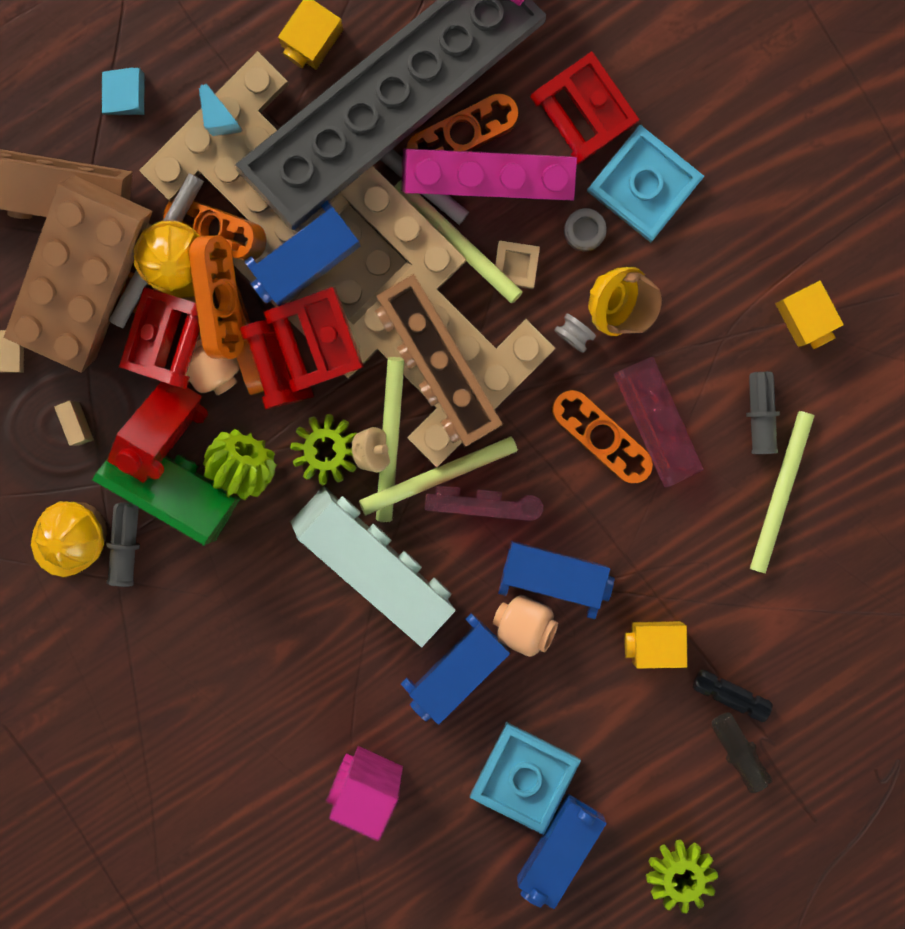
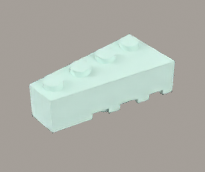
(371, 566)

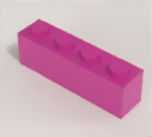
(488, 174)
(365, 792)

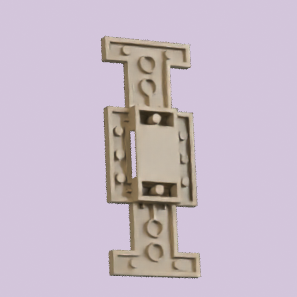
(365, 271)

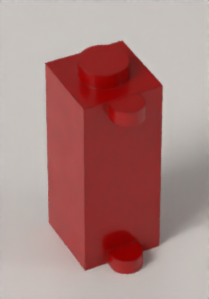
(155, 430)

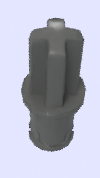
(763, 413)
(123, 545)

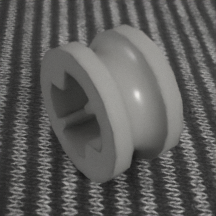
(575, 333)

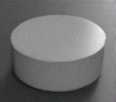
(585, 230)

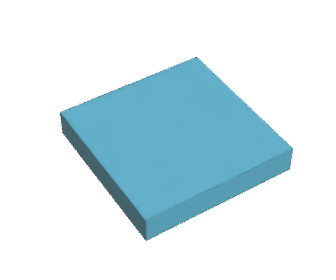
(645, 183)
(525, 778)

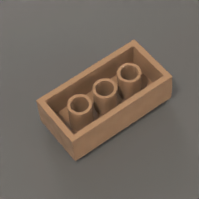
(77, 273)

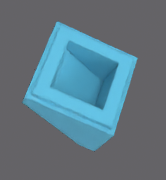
(123, 92)
(215, 115)

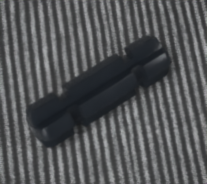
(732, 695)

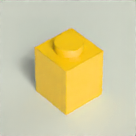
(310, 34)
(810, 316)
(657, 644)

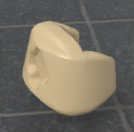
(370, 450)

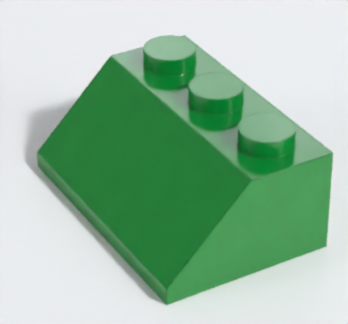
(177, 498)

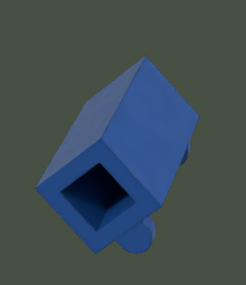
(303, 257)
(557, 576)
(456, 672)
(560, 852)

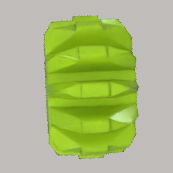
(312, 452)
(239, 464)
(679, 862)

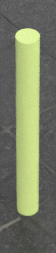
(464, 246)
(391, 425)
(438, 475)
(782, 492)

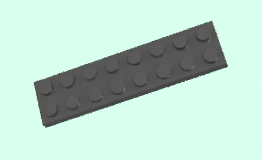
(383, 102)

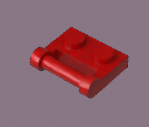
(596, 100)
(154, 334)
(326, 335)
(271, 365)

